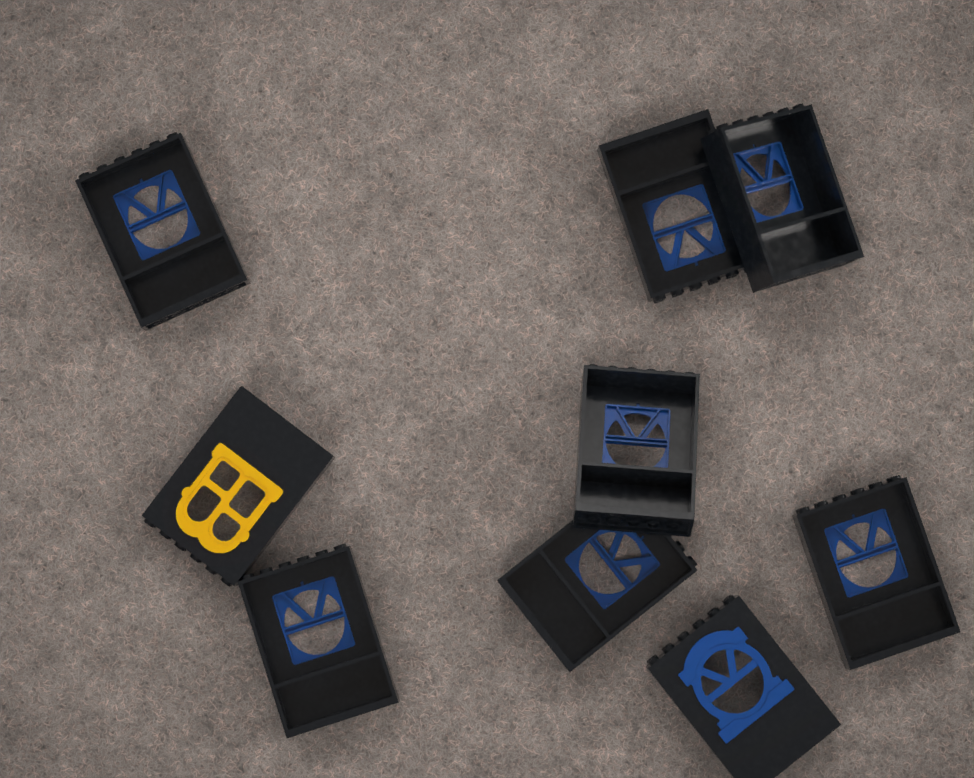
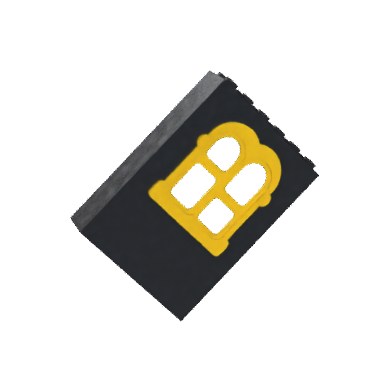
(262, 450)

